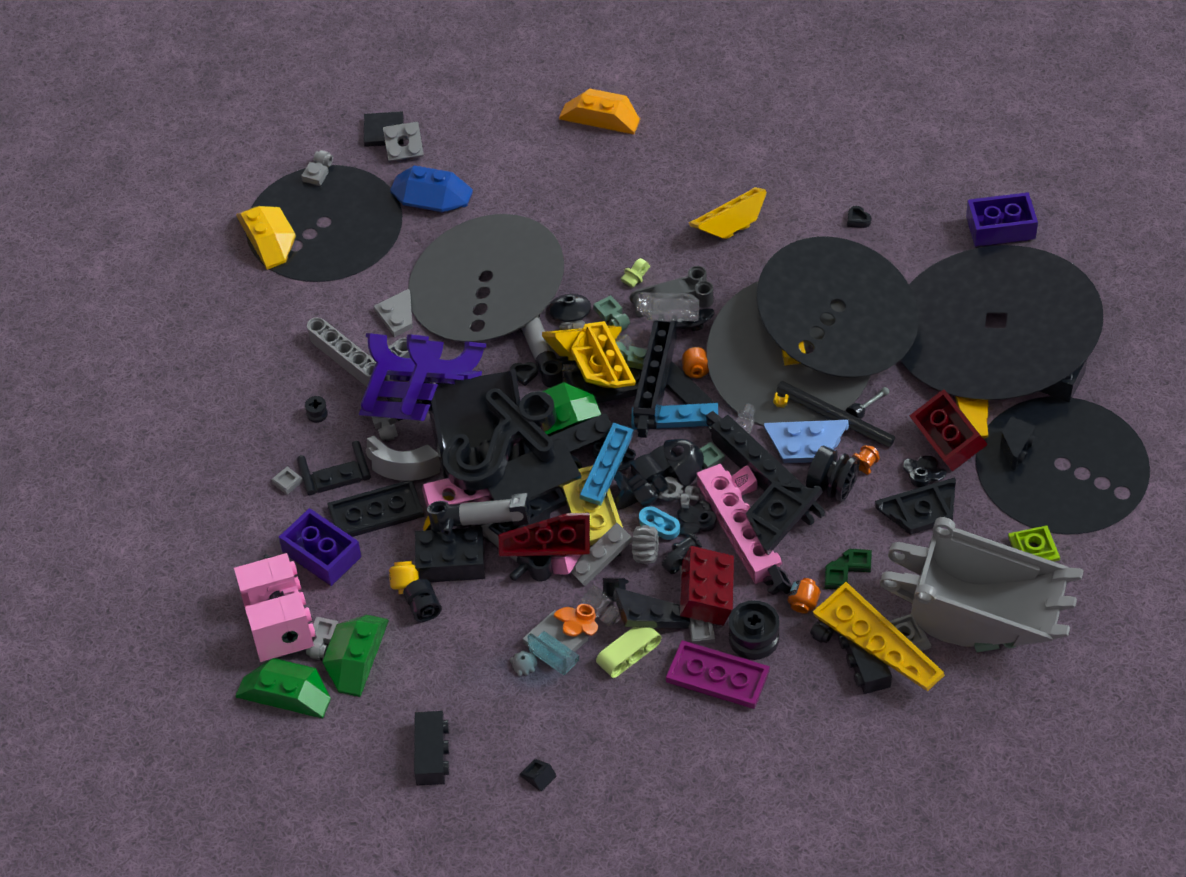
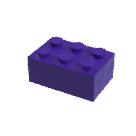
(1001, 219)
(320, 546)

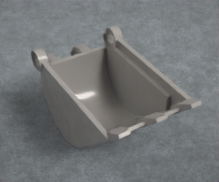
(980, 589)

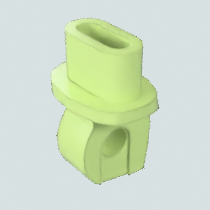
(634, 275)

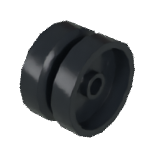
(754, 630)

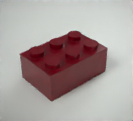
(948, 430)
(707, 585)

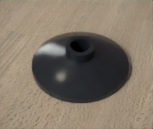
(570, 307)
(703, 316)

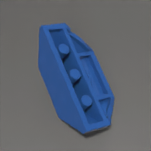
(431, 189)

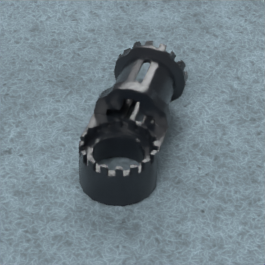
(674, 560)

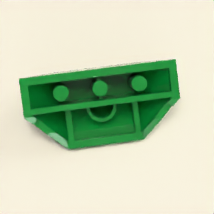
(571, 407)
(353, 652)
(286, 687)

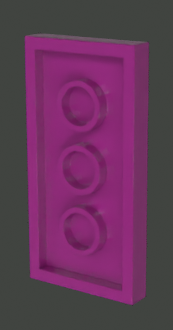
(718, 674)

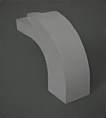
(402, 464)

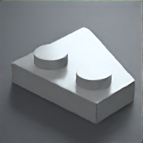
(396, 313)

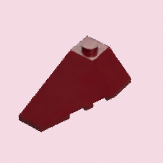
(555, 536)

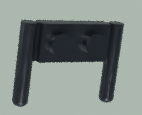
(337, 475)

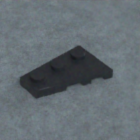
(649, 612)

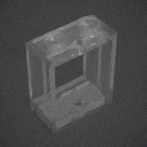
(668, 306)

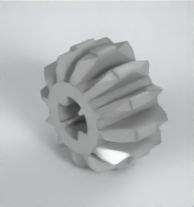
(645, 544)

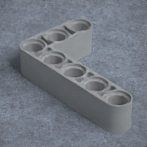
(346, 352)

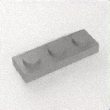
(601, 554)

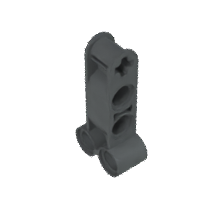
(694, 283)

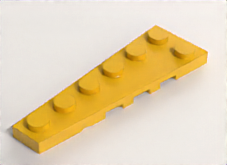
(865, 626)

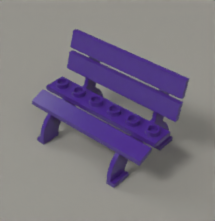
(421, 367)

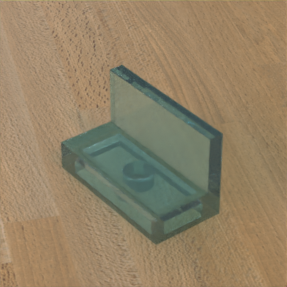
(552, 652)

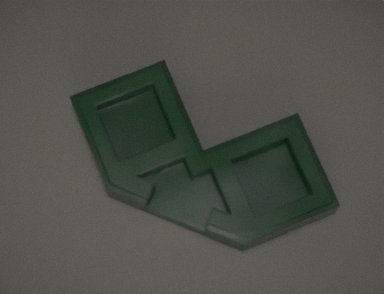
(851, 560)

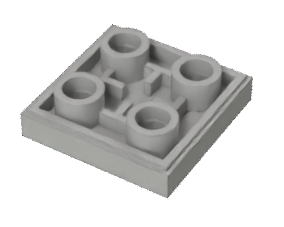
(554, 628)

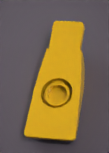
(976, 413)

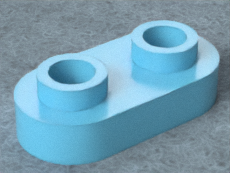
(661, 521)

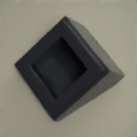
(538, 774)

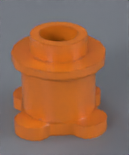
(867, 458)

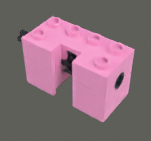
(275, 606)

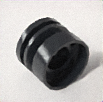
(833, 473)

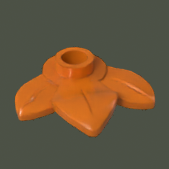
(578, 620)

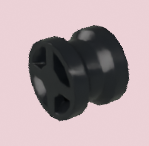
(320, 412)

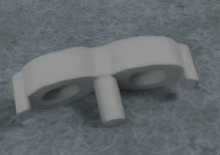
(690, 494)

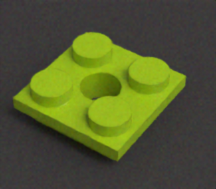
(1040, 535)

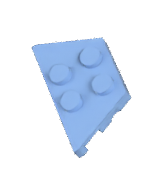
(801, 440)

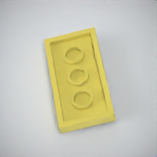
(601, 517)

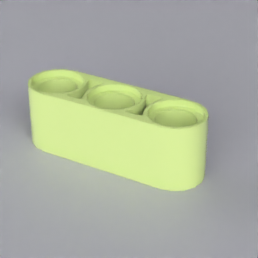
(628, 650)

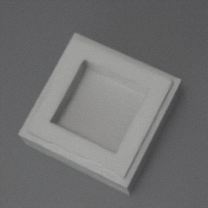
(287, 480)

